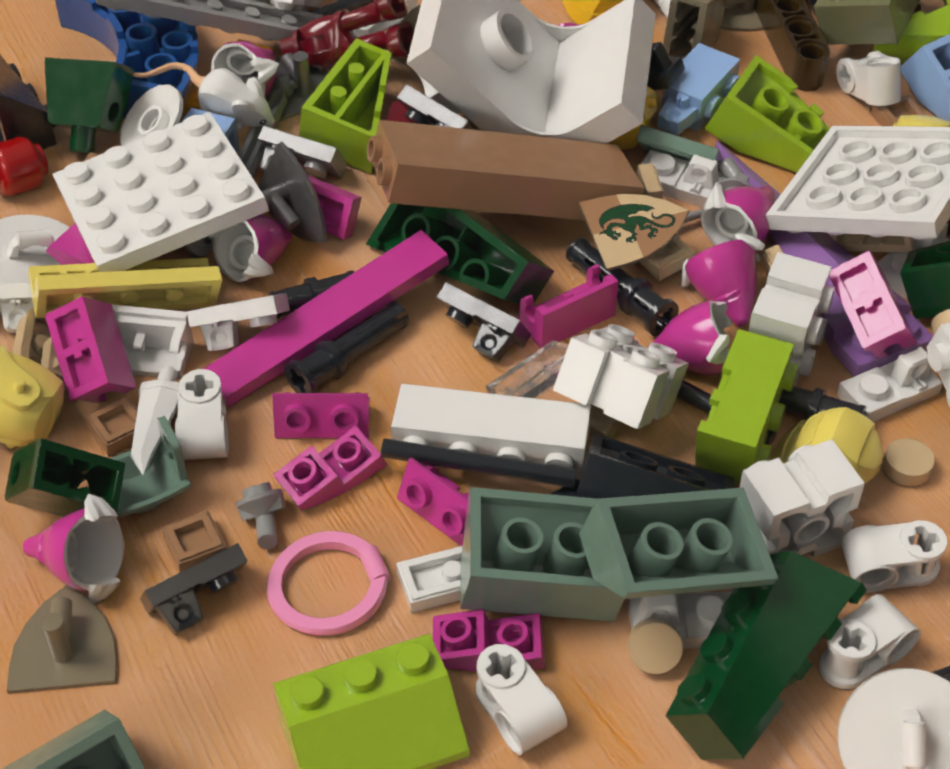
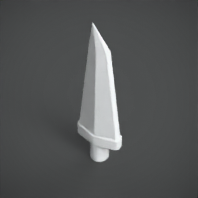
(156, 400)

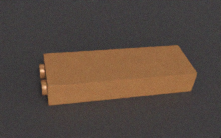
(495, 170)

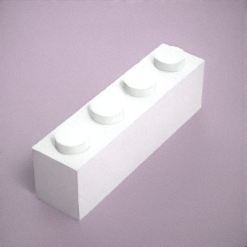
(494, 424)

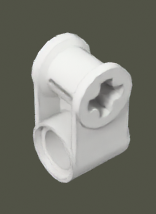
(871, 78)
(201, 416)
(887, 558)
(867, 643)
(517, 699)

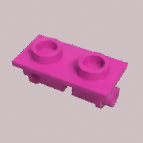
(319, 414)
(434, 499)

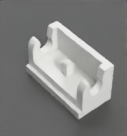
(154, 338)

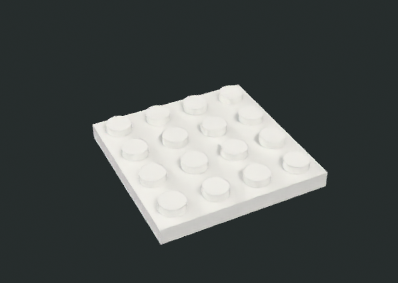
(870, 184)
(159, 193)

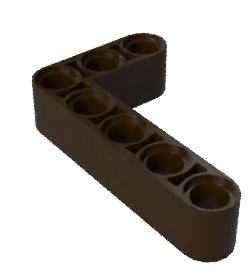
(795, 40)

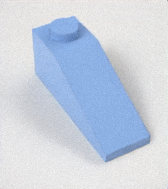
(929, 76)

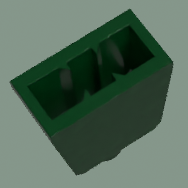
(86, 98)
(48, 475)

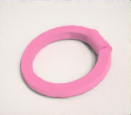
(338, 624)

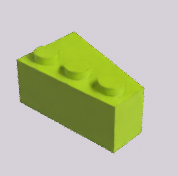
(349, 103)
(746, 404)

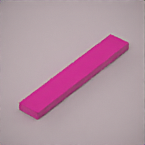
(327, 316)

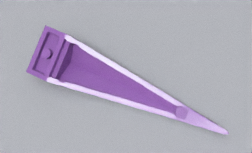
(825, 250)

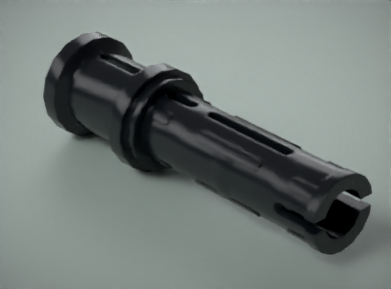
(633, 295)
(332, 357)

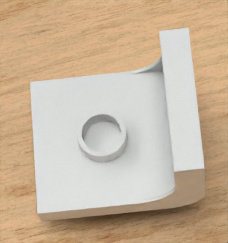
(532, 75)

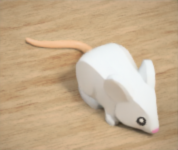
(225, 94)

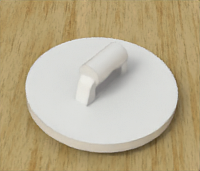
(25, 245)
(897, 722)

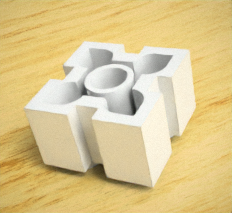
(792, 307)
(621, 375)
(805, 500)

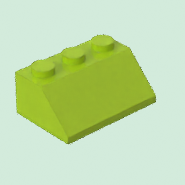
(374, 711)

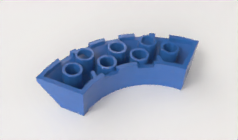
(136, 42)

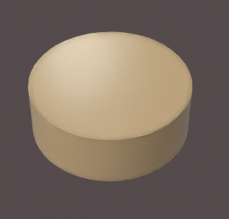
(908, 462)
(655, 645)

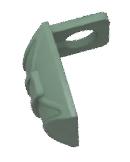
(162, 480)

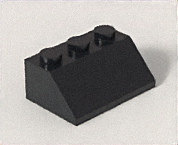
(21, 110)
(627, 470)

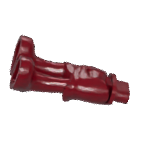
(331, 35)

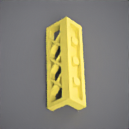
(153, 284)

